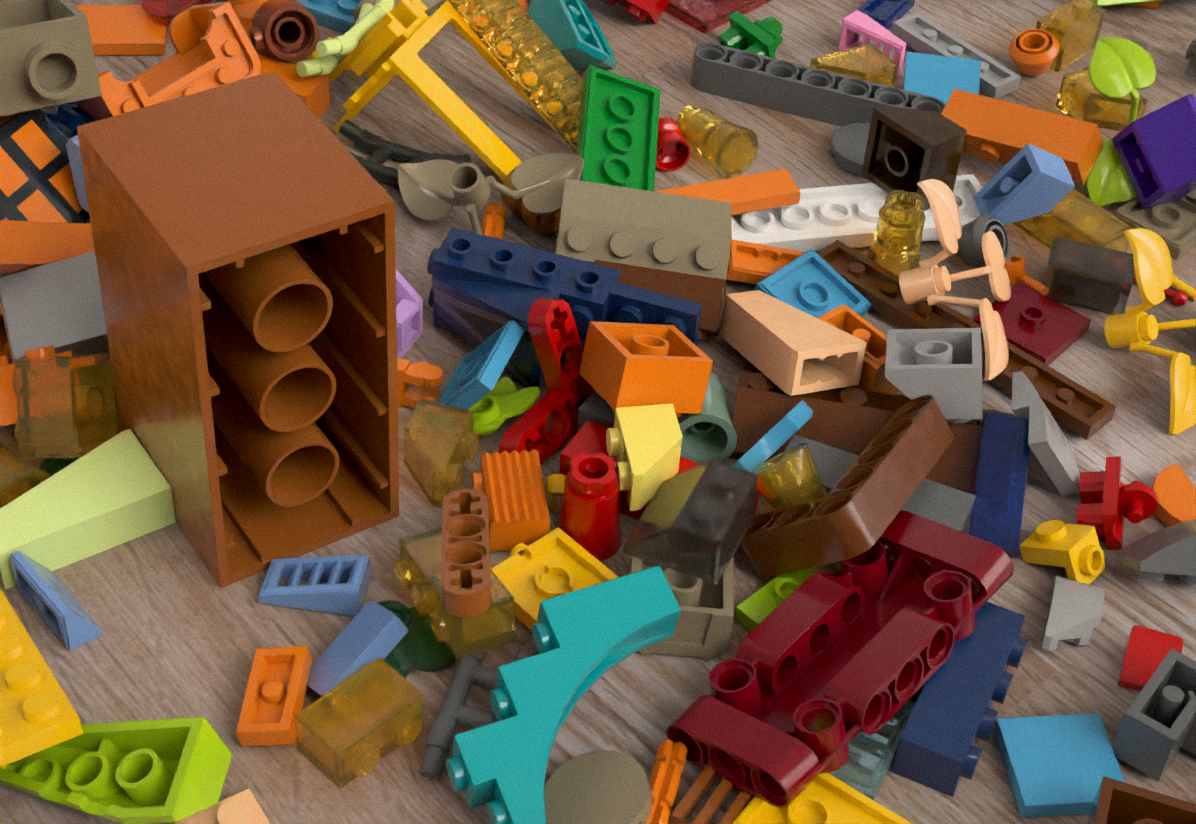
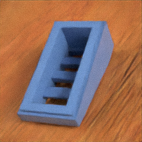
(344, 593)

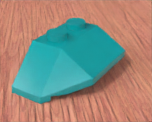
(573, 32)

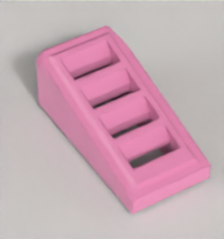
(861, 24)

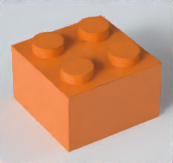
(645, 366)

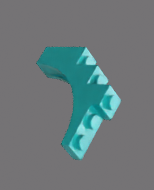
(577, 643)

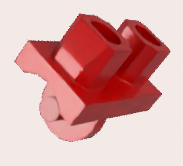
(1109, 500)

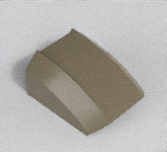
(704, 616)

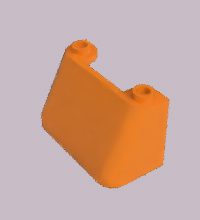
(209, 54)

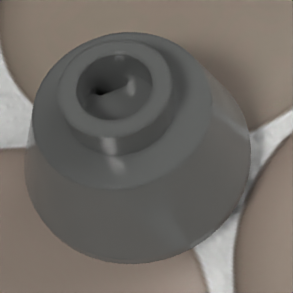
(971, 239)

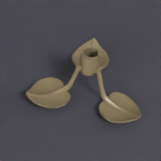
(437, 184)

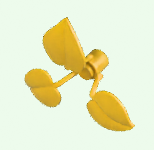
(1137, 328)

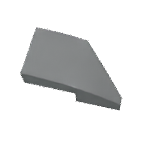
(1072, 613)

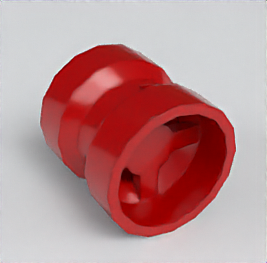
(672, 146)

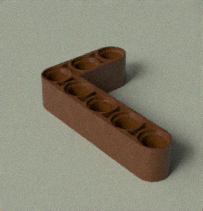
(861, 501)

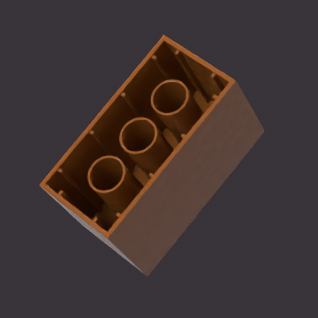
(249, 318)

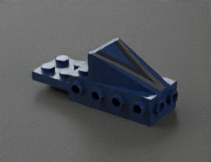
(492, 281)

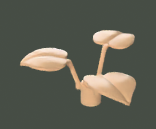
(931, 281)

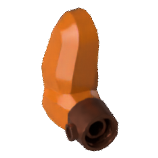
(278, 27)

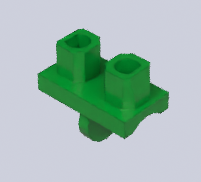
(756, 37)

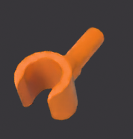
(1017, 273)

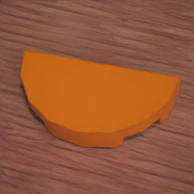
(1175, 496)

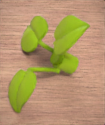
(1115, 71)

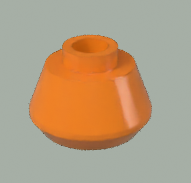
(1034, 51)

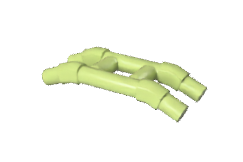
(335, 49)

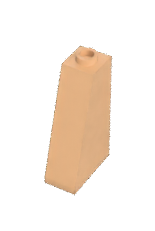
(790, 345)

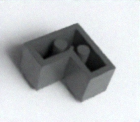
(1160, 718)

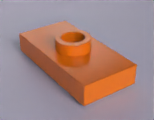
(756, 262)

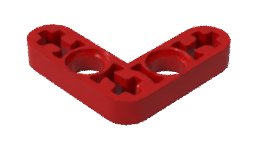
(551, 331)

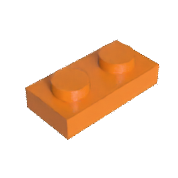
(274, 696)

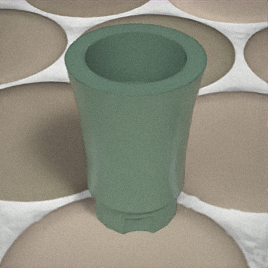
(710, 433)

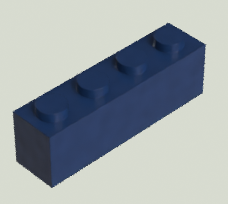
(957, 703)

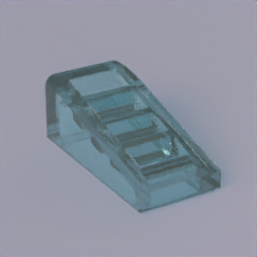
(877, 744)

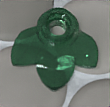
(419, 646)

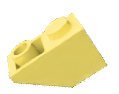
(646, 449)

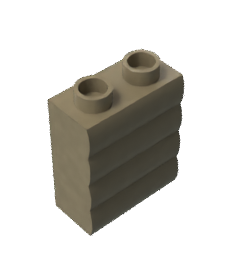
(44, 56)

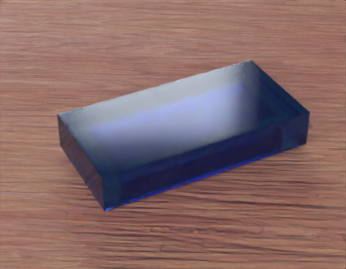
(886, 11)

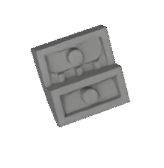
(1045, 436)

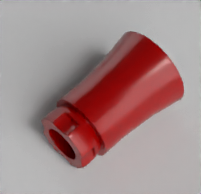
(591, 505)

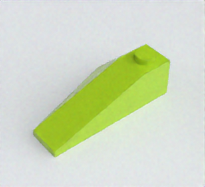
(129, 770)

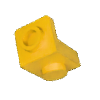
(1068, 547)

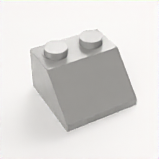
(938, 364)

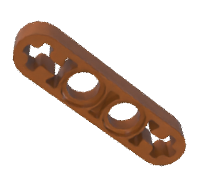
(466, 553)

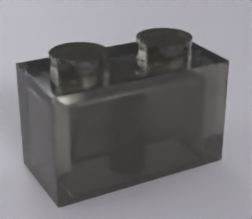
(1089, 276)

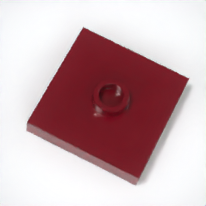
(1039, 323)

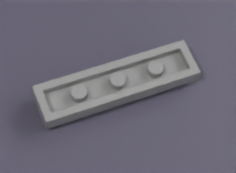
(933, 39)

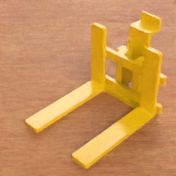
(393, 51)

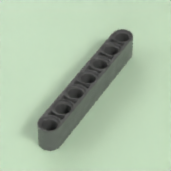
(796, 87)

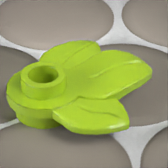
(502, 404)

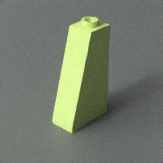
(87, 508)

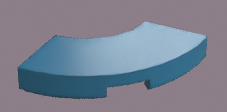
(775, 437)

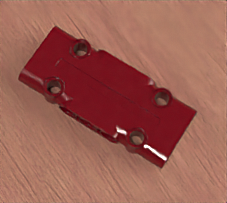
(840, 658)

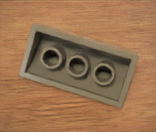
(644, 229)

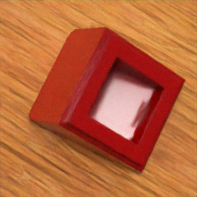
(1144, 654)

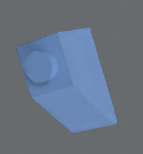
(1025, 186)

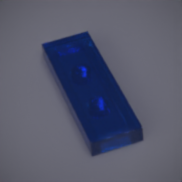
(1001, 481)

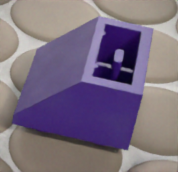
(1161, 152)

